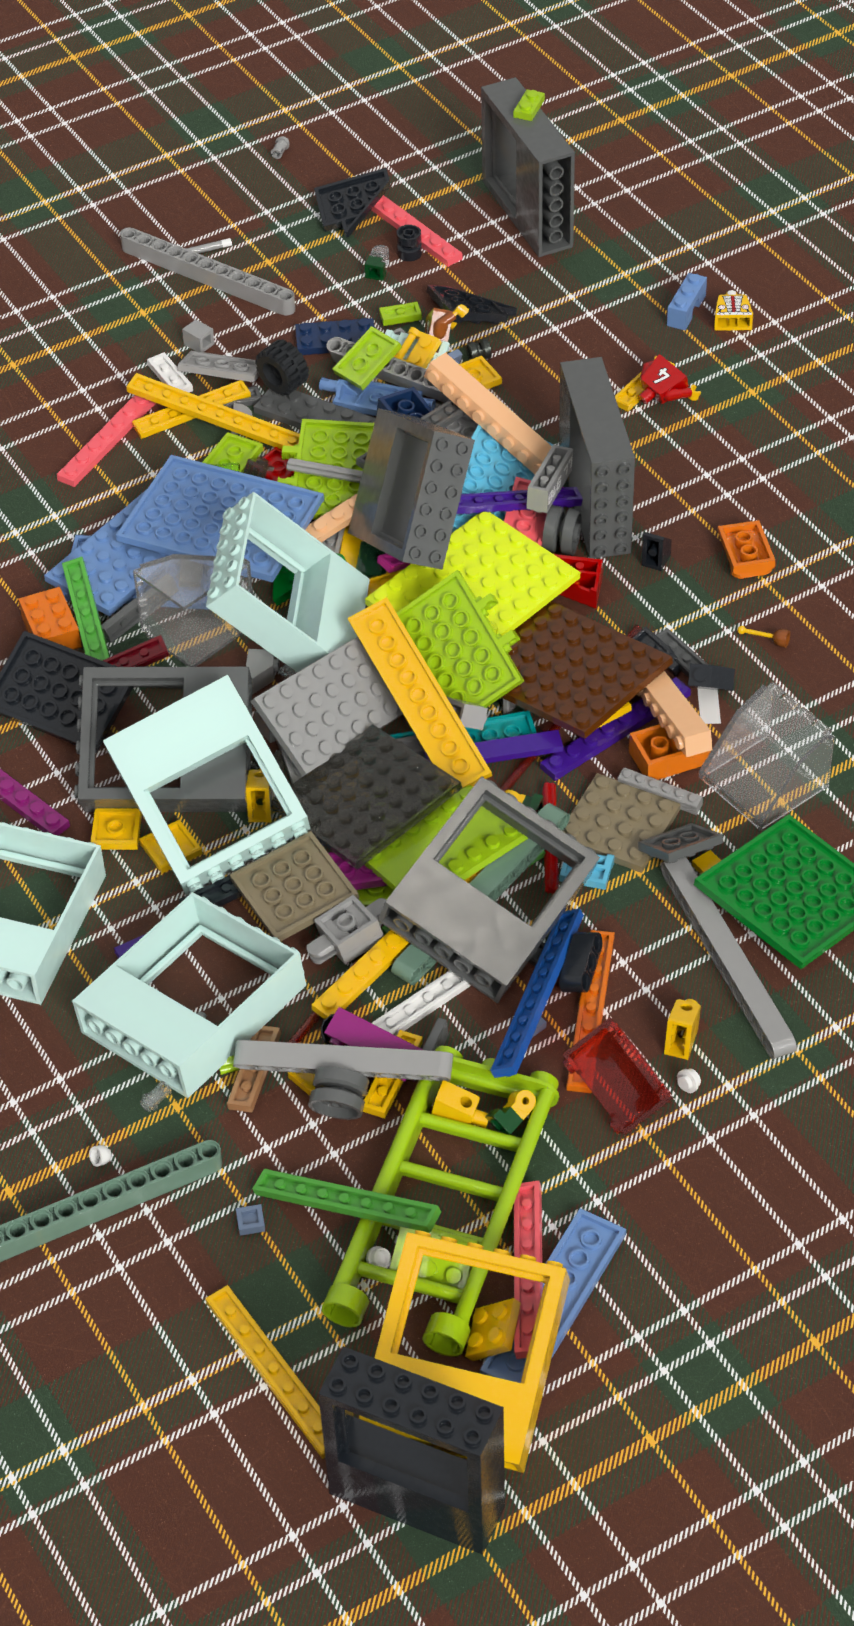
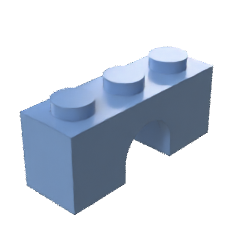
(688, 295)

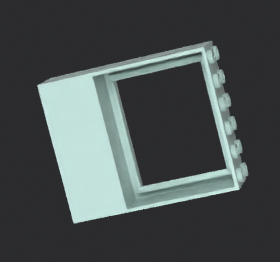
(322, 594)
(183, 740)
(34, 953)
(161, 1033)

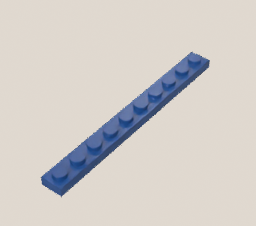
(536, 995)

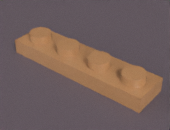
(249, 1082)

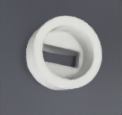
(99, 1155)

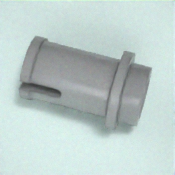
(281, 145)

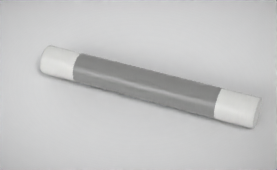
(211, 246)

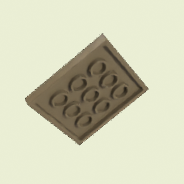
(617, 817)
(292, 886)

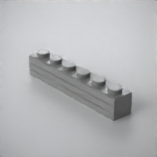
(688, 801)

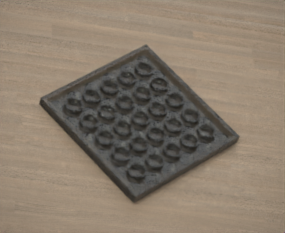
(370, 795)

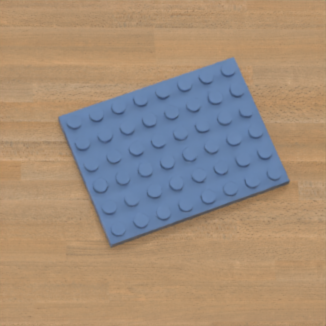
(187, 506)

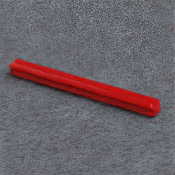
(550, 860)

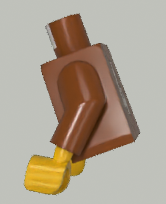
(440, 321)

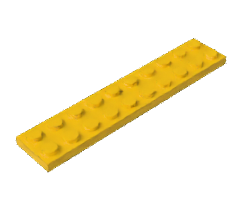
(418, 693)

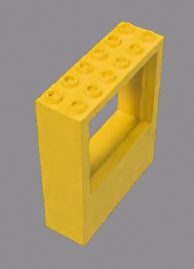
(519, 1400)

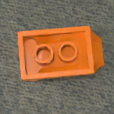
(747, 549)

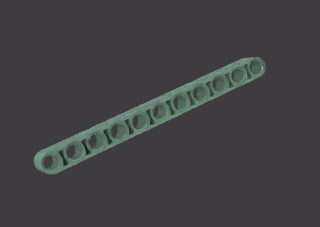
(490, 881)
(102, 1198)

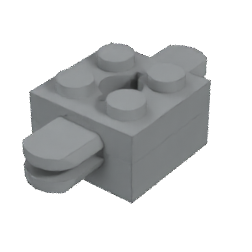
(347, 931)

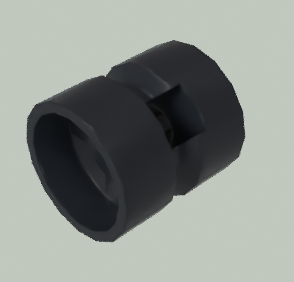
(409, 243)

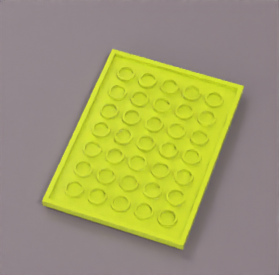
(492, 561)

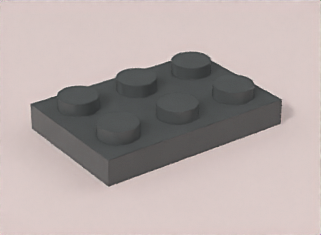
(680, 843)

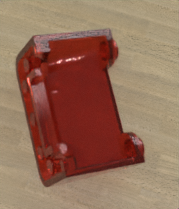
(618, 1076)

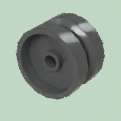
(562, 530)
(338, 1093)

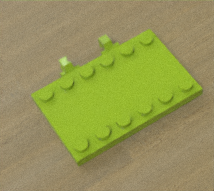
(329, 444)
(461, 643)
(476, 847)

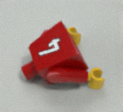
(665, 382)

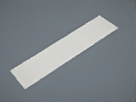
(709, 706)

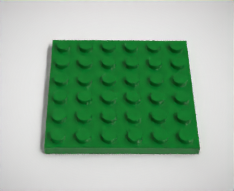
(787, 890)

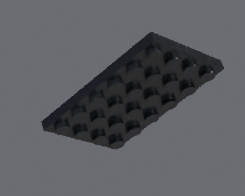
(43, 689)

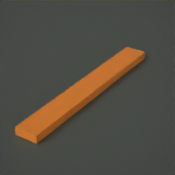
(592, 1005)

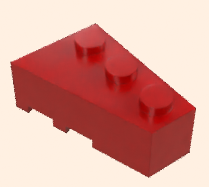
(587, 588)

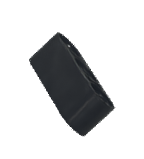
(580, 962)

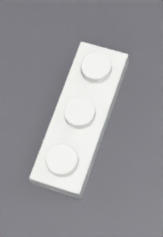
(168, 372)

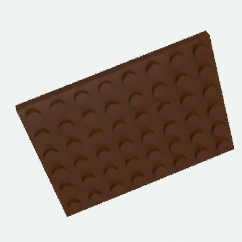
(579, 669)

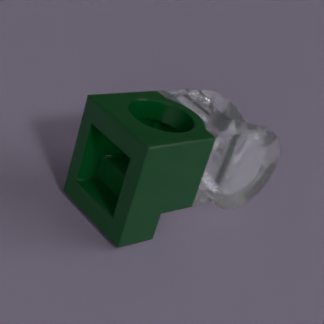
(376, 263)

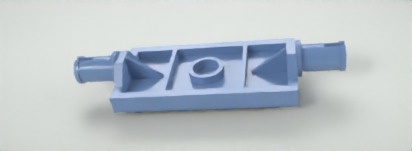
(360, 400)

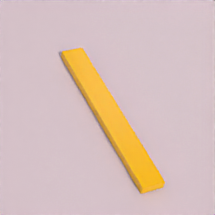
(269, 1364)

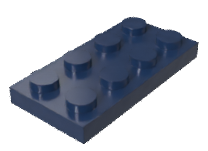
(313, 337)

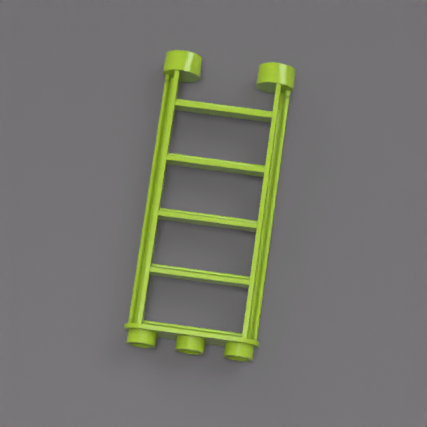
(445, 1331)

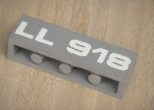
(549, 479)

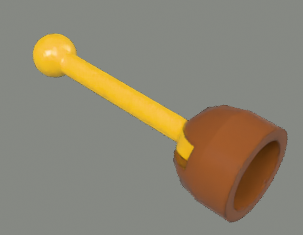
(780, 637)

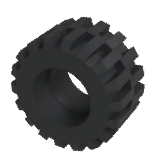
(282, 367)

